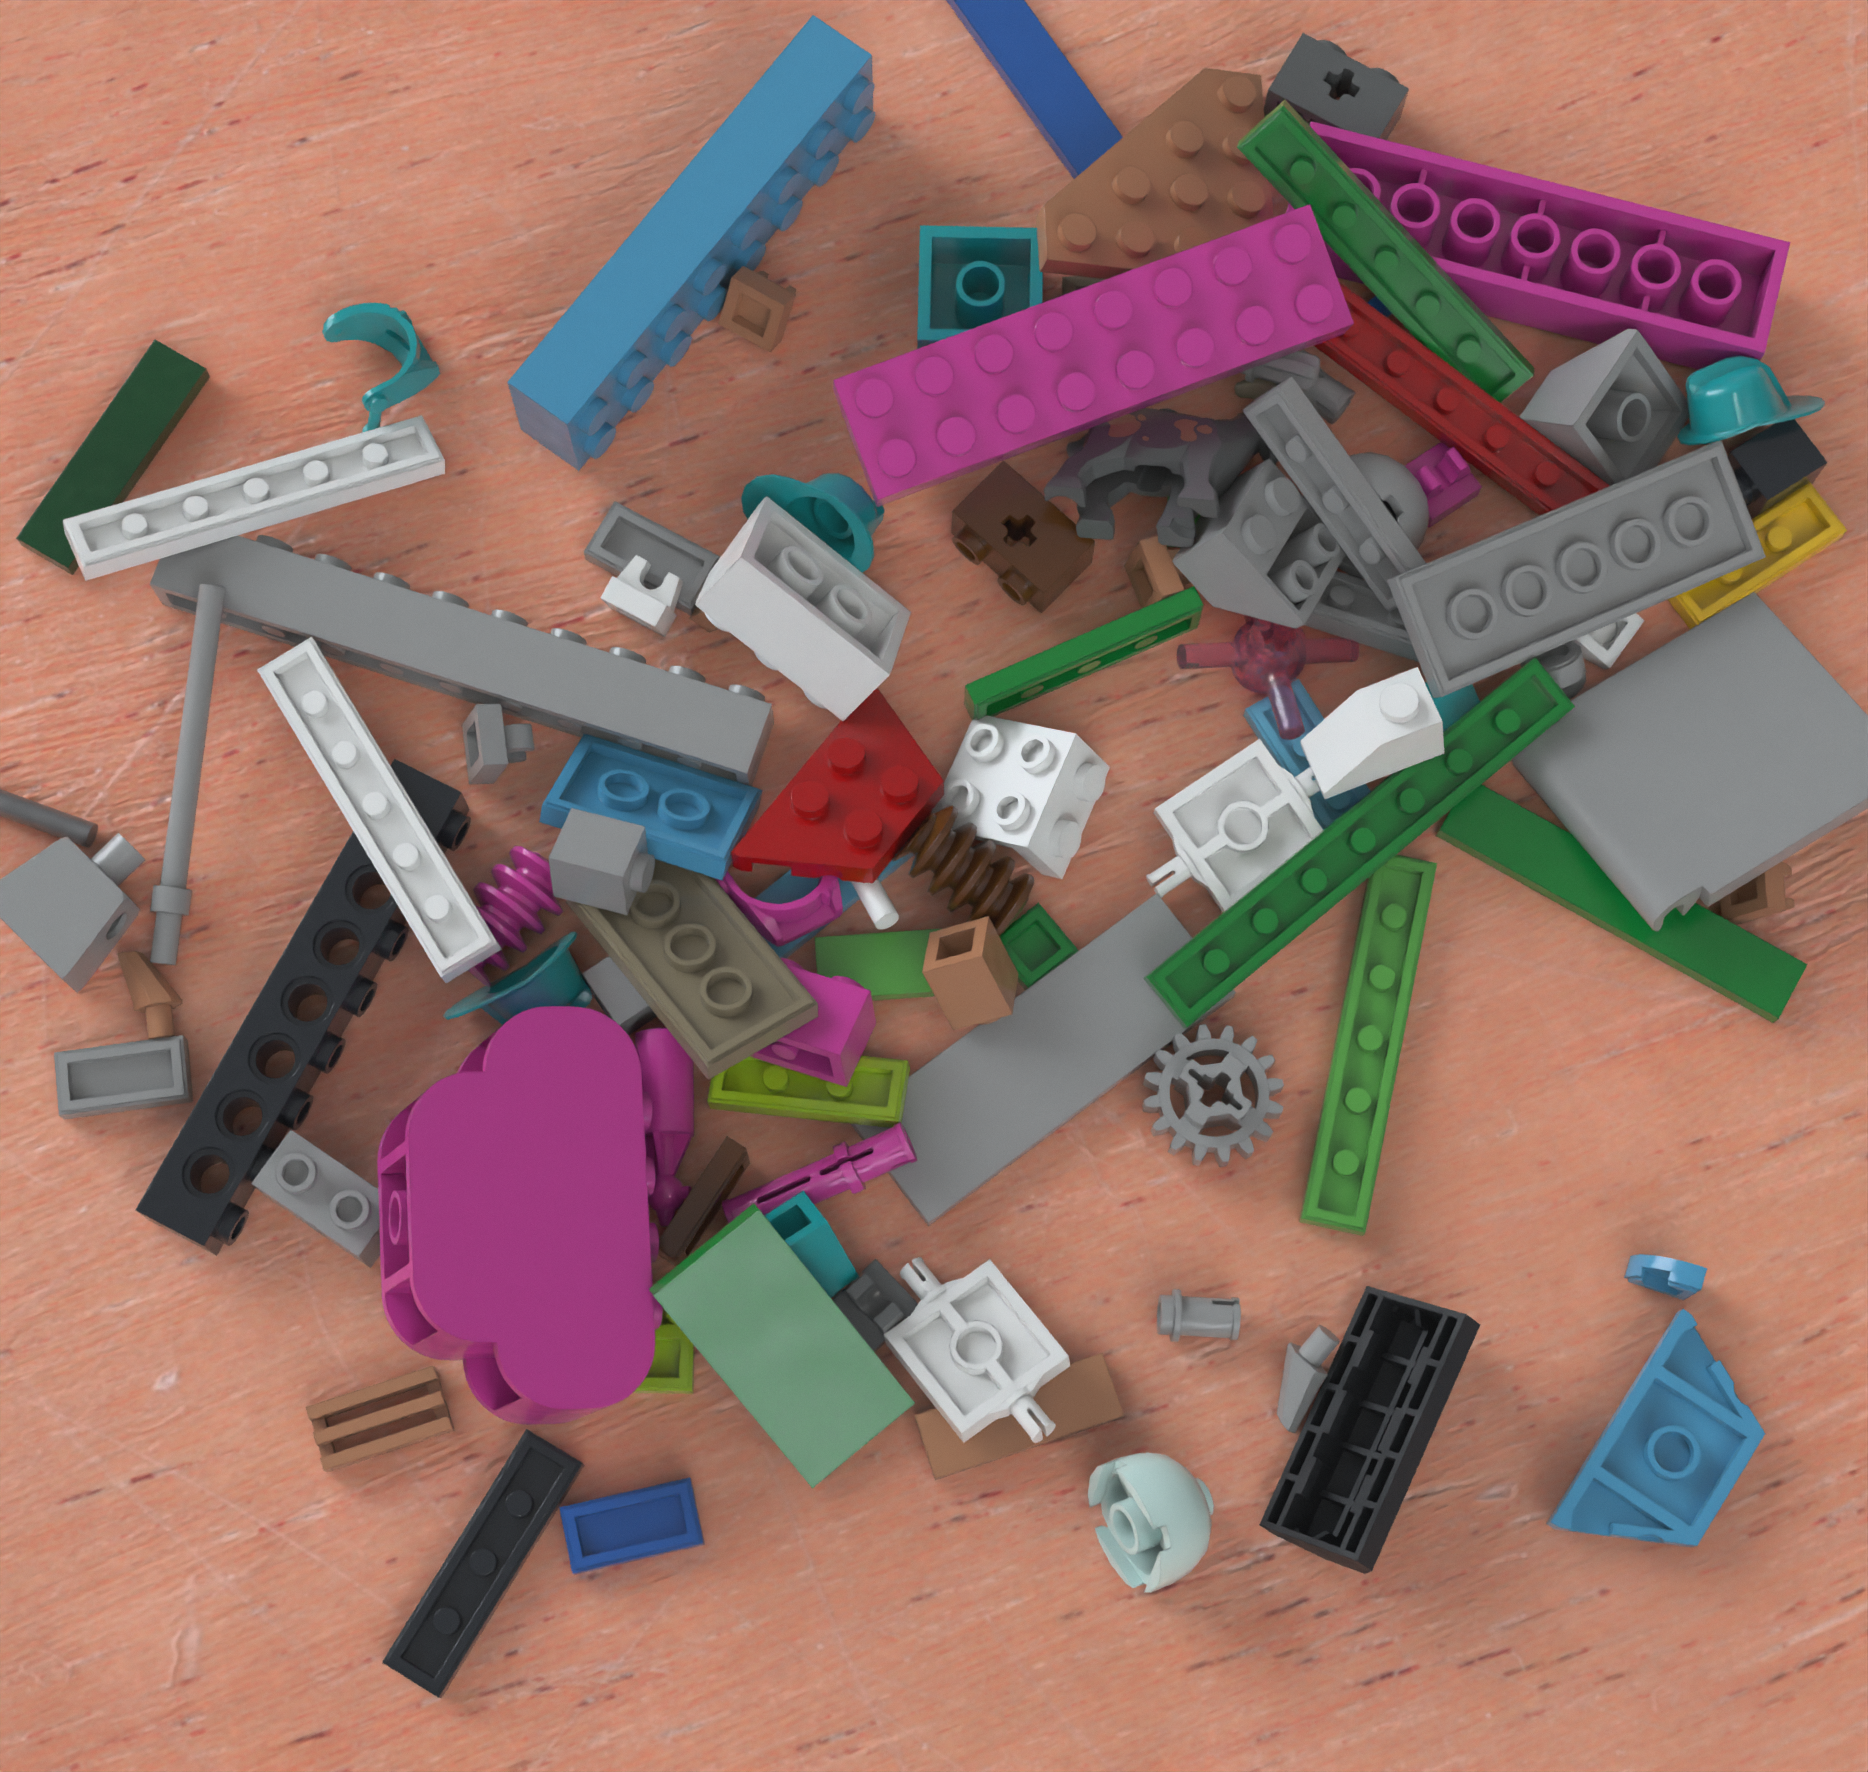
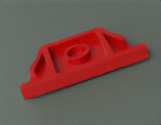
(848, 802)

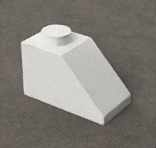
(1375, 734)

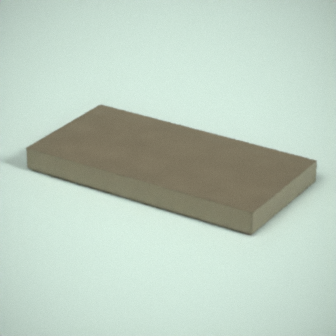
(702, 968)

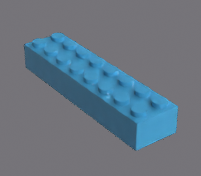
(692, 243)

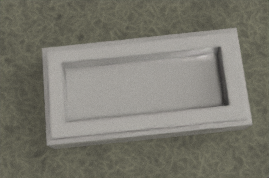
(631, 534)
(123, 1077)

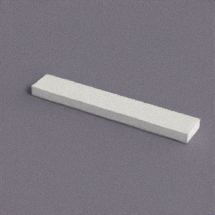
(253, 497)
(379, 810)

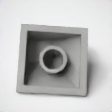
(1611, 408)

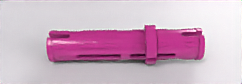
(843, 1170)

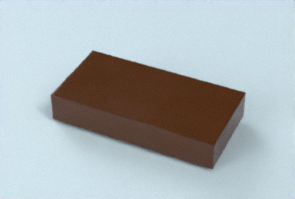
(703, 1202)

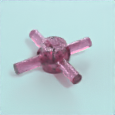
(1267, 661)

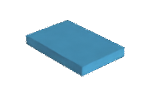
(686, 812)

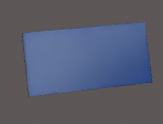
(631, 1526)

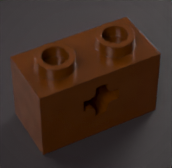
(1013, 508)

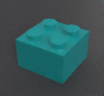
(974, 277)

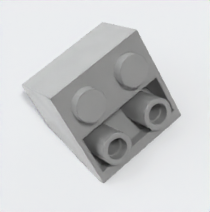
(1263, 552)

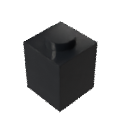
(1775, 465)

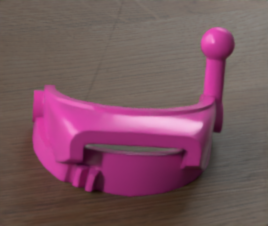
(788, 920)

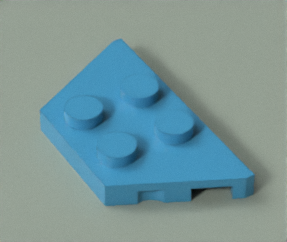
(1665, 1450)

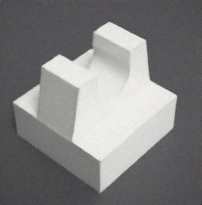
(645, 606)

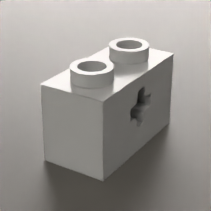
(323, 1196)

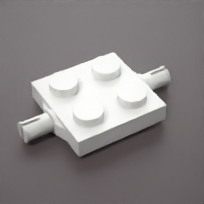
(1236, 825)
(977, 1350)

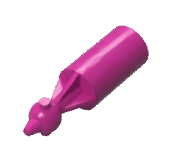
(670, 1083)

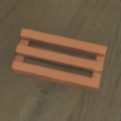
(326, 1435)

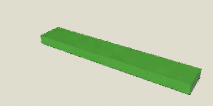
(1368, 1046)

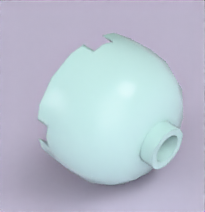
(1153, 1517)

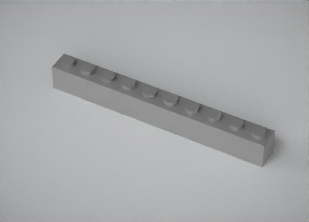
(474, 654)

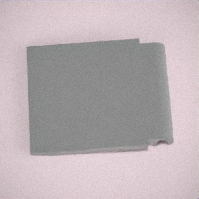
(1704, 762)

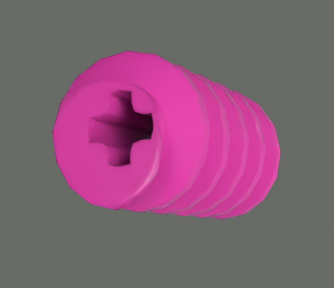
(514, 904)

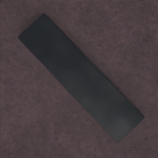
(483, 1564)

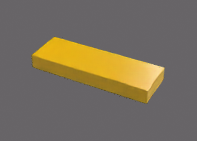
(1789, 536)

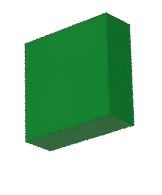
(1036, 945)

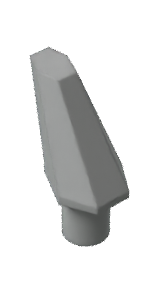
(1303, 1376)

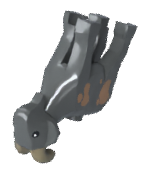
(1159, 457)

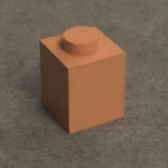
(970, 973)

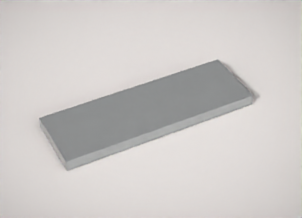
(1576, 569)
(1042, 1065)

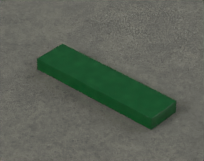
(116, 449)

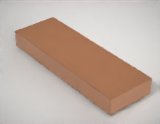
(1073, 1400)

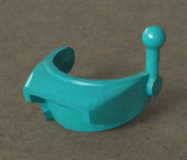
(394, 333)

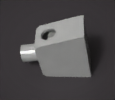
(71, 905)

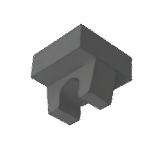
(875, 1304)

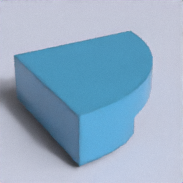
(1665, 1275)

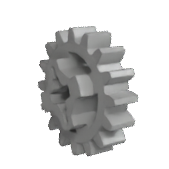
(1234, 1110)

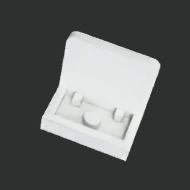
(1025, 789)

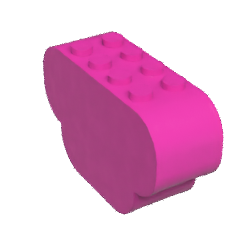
(526, 1218)

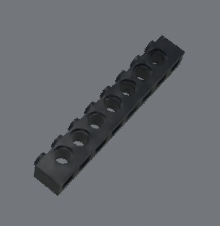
(272, 1026)

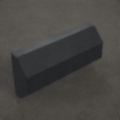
(1369, 1428)

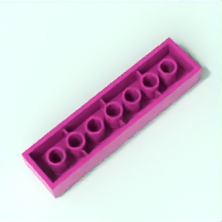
(1574, 255)
(1092, 355)

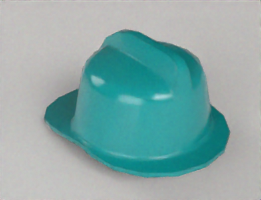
(1736, 398)
(828, 506)
(544, 981)

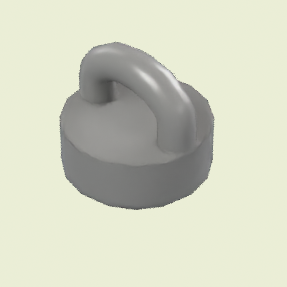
(1565, 666)

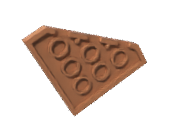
(1162, 184)

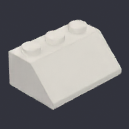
(804, 610)

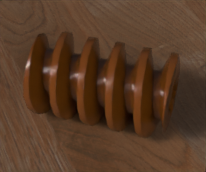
(967, 869)

